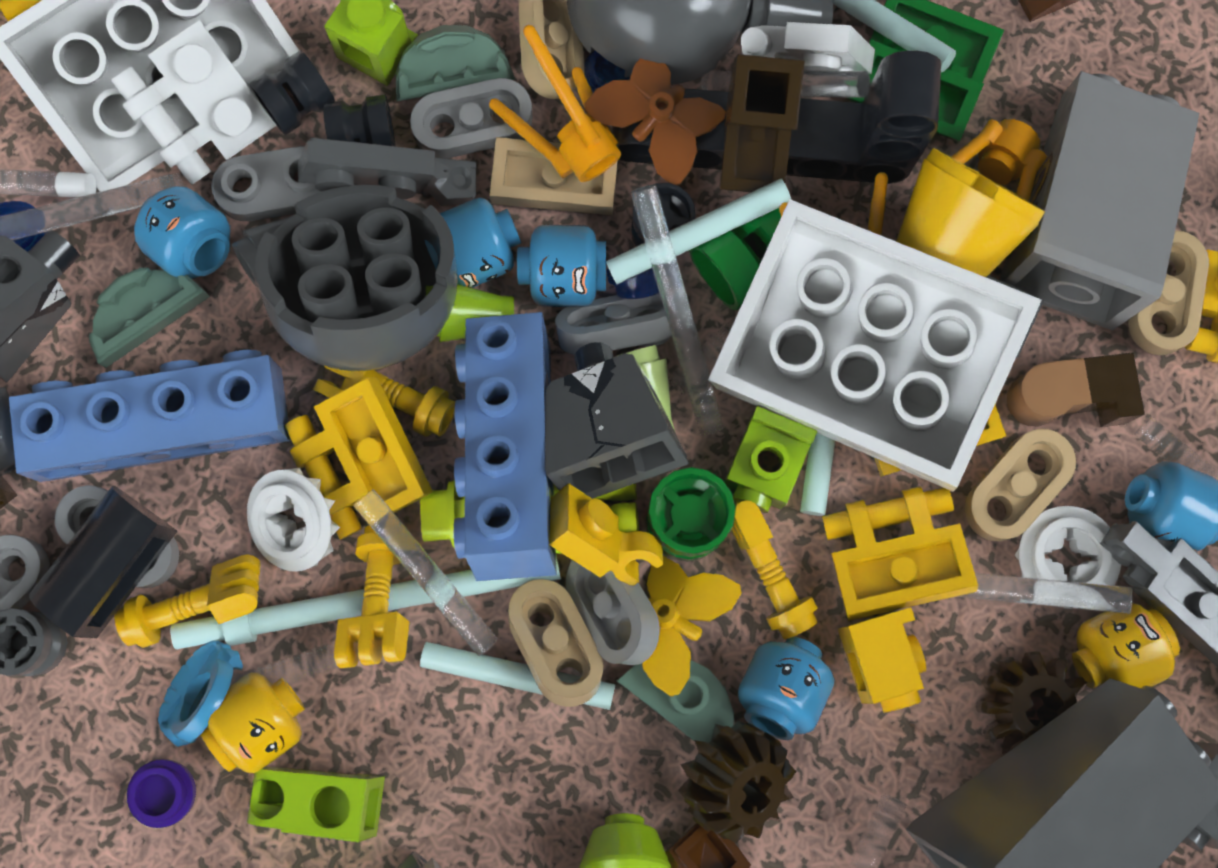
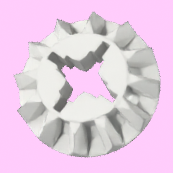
(1084, 533)
(276, 534)

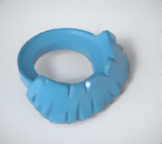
(204, 674)

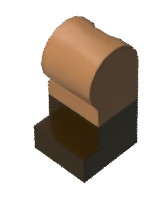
(1078, 386)

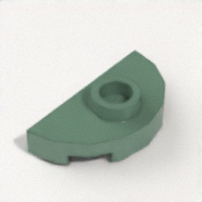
(449, 59)
(139, 308)
(694, 710)

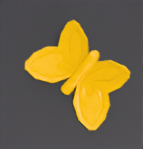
(677, 602)

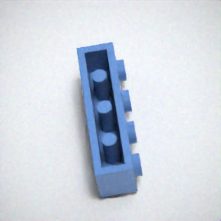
(148, 417)
(504, 459)

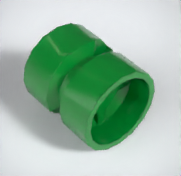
(731, 259)
(690, 513)

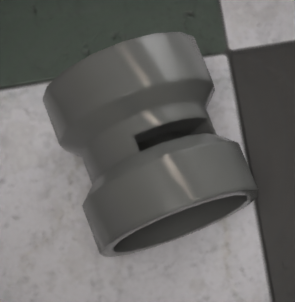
(37, 646)

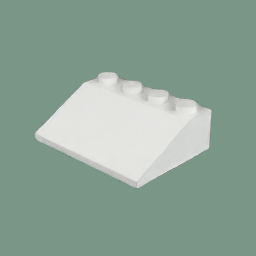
(74, 48)
(874, 344)

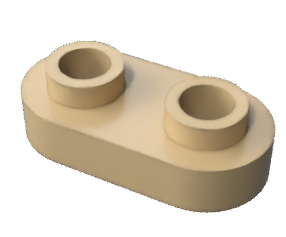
(557, 33)
(1179, 302)
(1018, 487)
(557, 645)

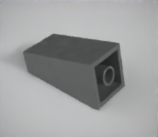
(1087, 790)

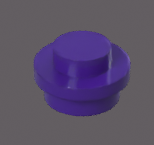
(161, 793)

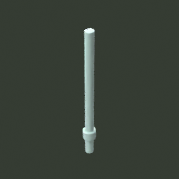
(324, 609)

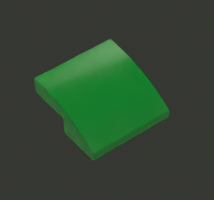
(963, 79)

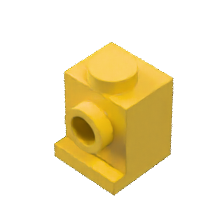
(885, 660)

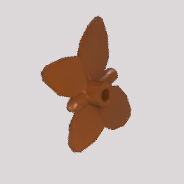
(658, 107)

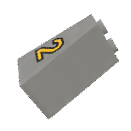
(1107, 202)

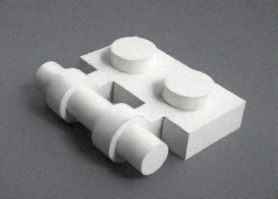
(819, 45)
(210, 90)

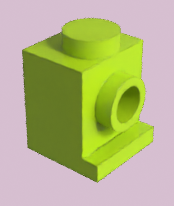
(369, 36)
(777, 435)

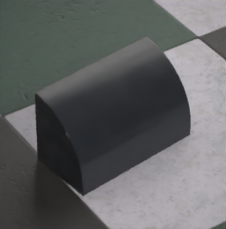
(101, 565)

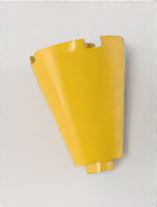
(965, 216)

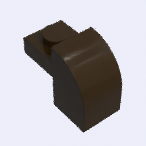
(759, 121)

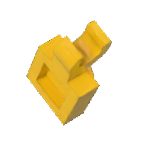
(591, 537)

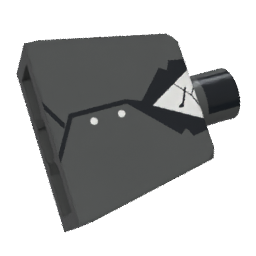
(30, 296)
(607, 425)

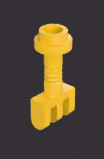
(431, 411)
(753, 535)
(227, 596)
(376, 629)

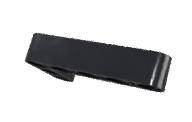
(841, 137)

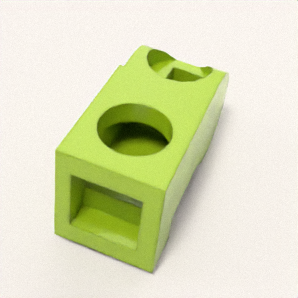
(317, 803)

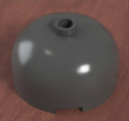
(679, 33)
(353, 276)

